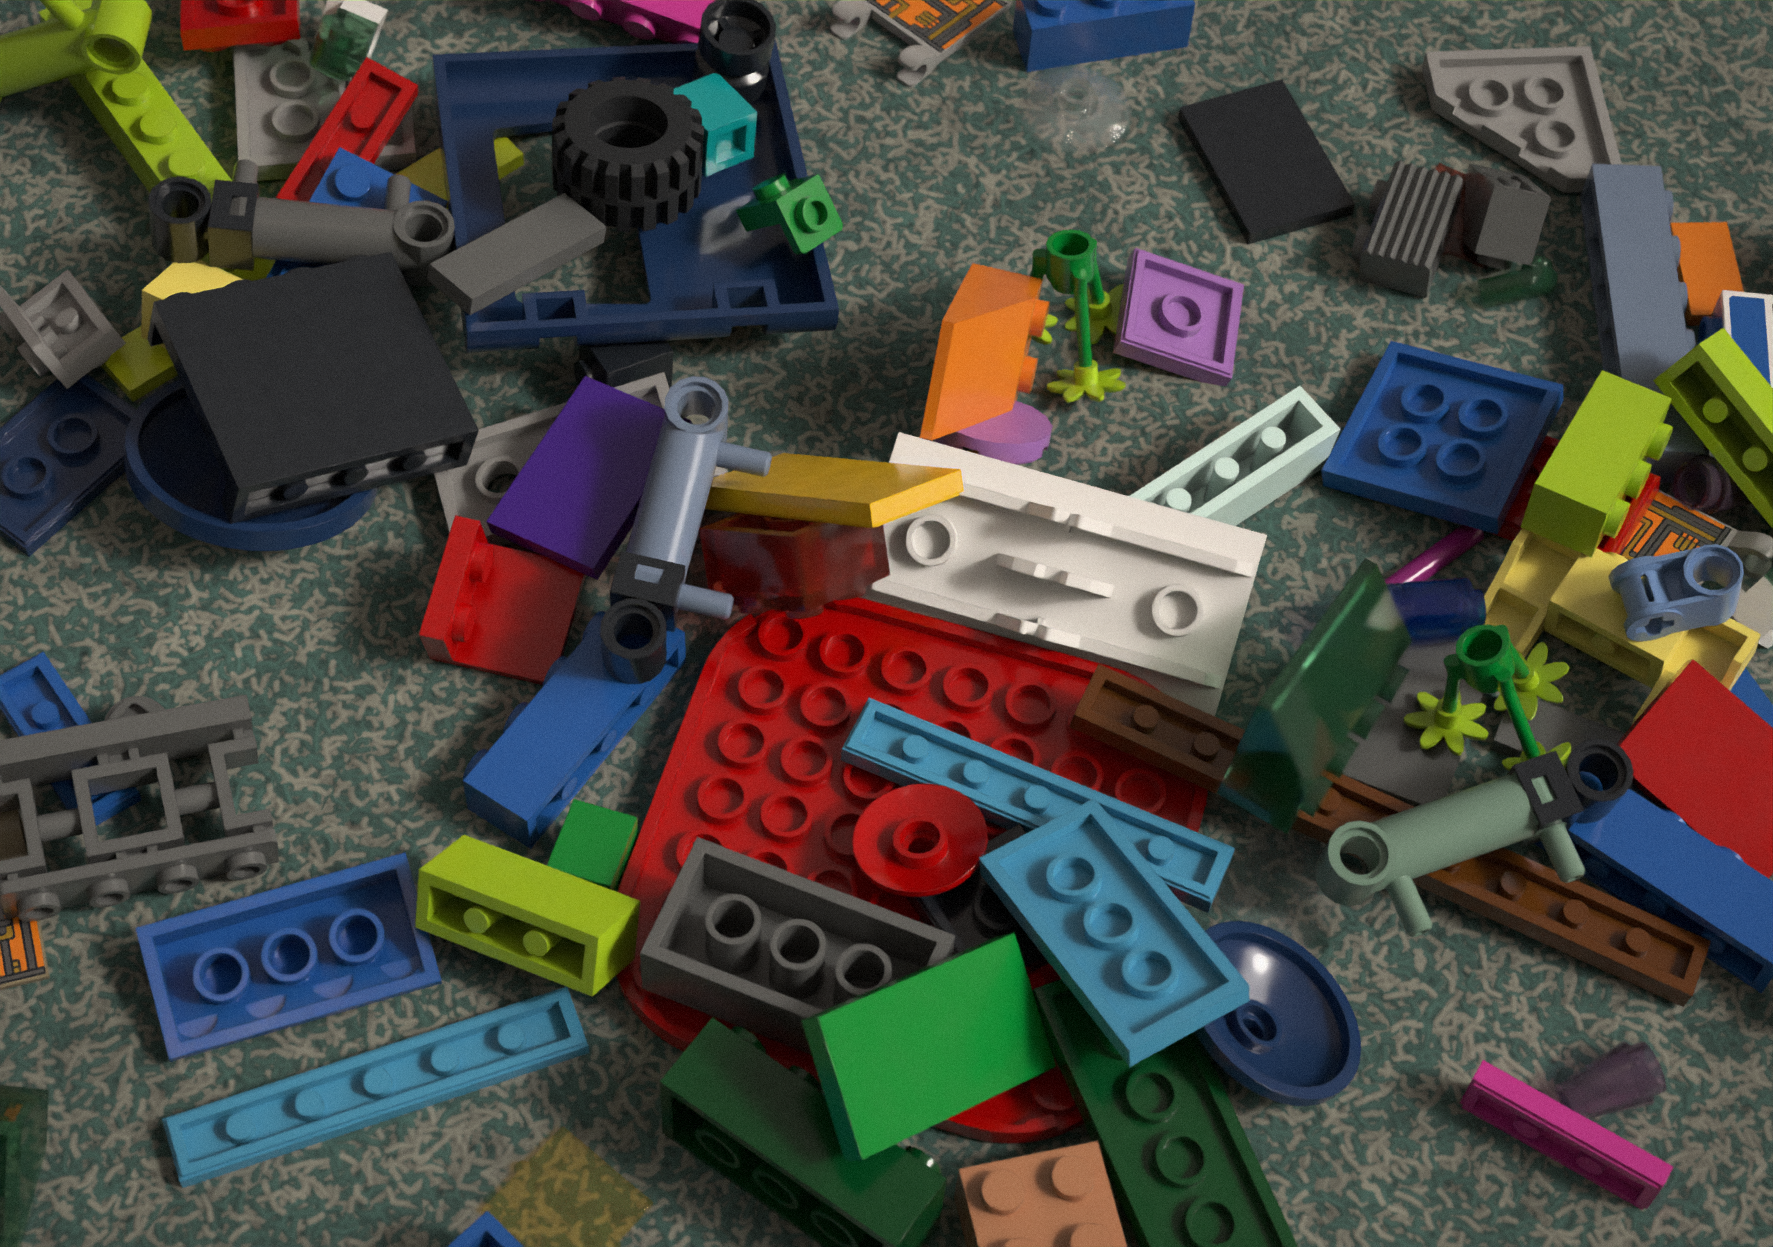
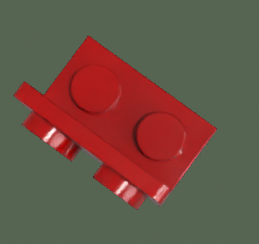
(499, 607)

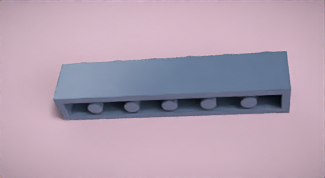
(1638, 288)

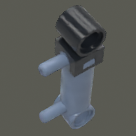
(653, 570)

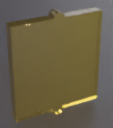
(567, 1198)

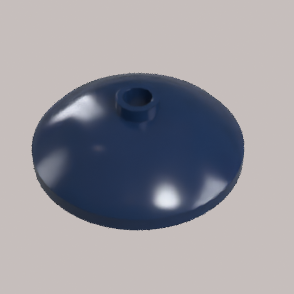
(1296, 1031)

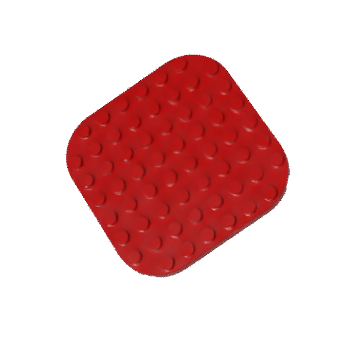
(768, 780)

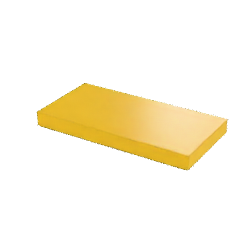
(835, 490)

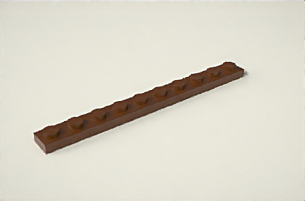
(1493, 884)

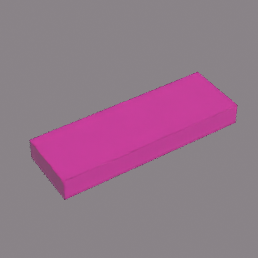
(1565, 1136)

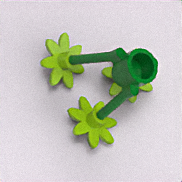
(1071, 268)
(1490, 665)

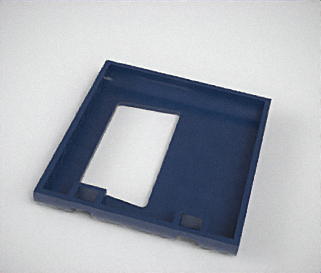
(697, 270)

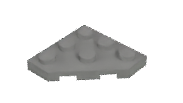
(286, 103)
(1529, 106)

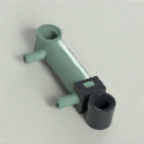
(1528, 805)

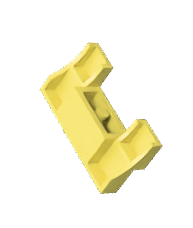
(1572, 599)

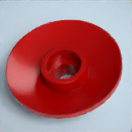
(915, 821)

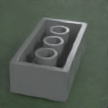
(774, 944)

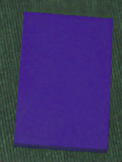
(583, 479)

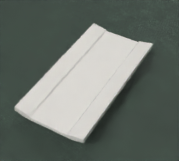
(1074, 571)

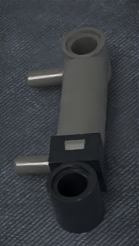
(249, 227)

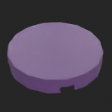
(1010, 437)

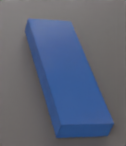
(39, 701)

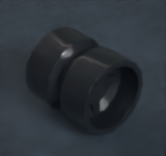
(736, 44)

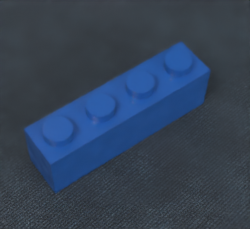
(561, 736)
(1683, 878)

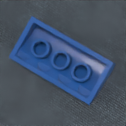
(287, 956)

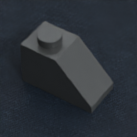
(1502, 216)

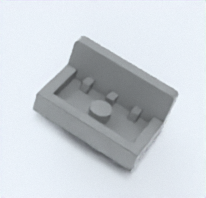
(60, 330)

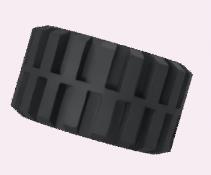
(628, 152)

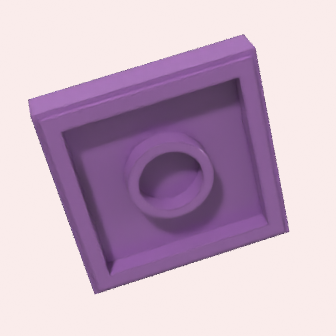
(1178, 318)

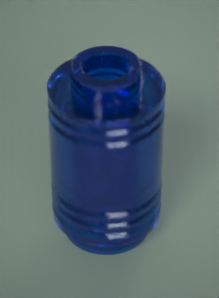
(1438, 608)

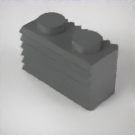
(1408, 228)

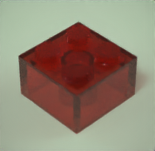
(791, 562)

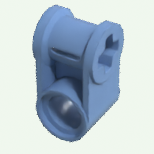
(1671, 590)

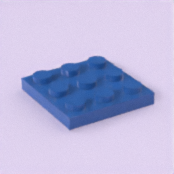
(1443, 436)

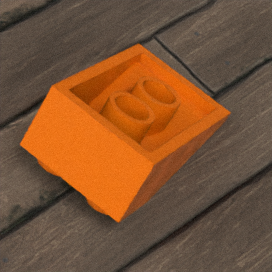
(984, 350)

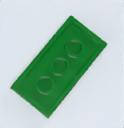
(928, 1046)

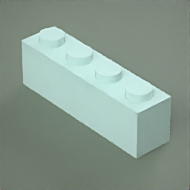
(1249, 463)

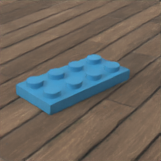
(1114, 931)

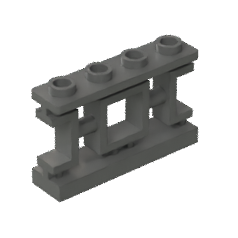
(119, 757)

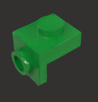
(798, 206)

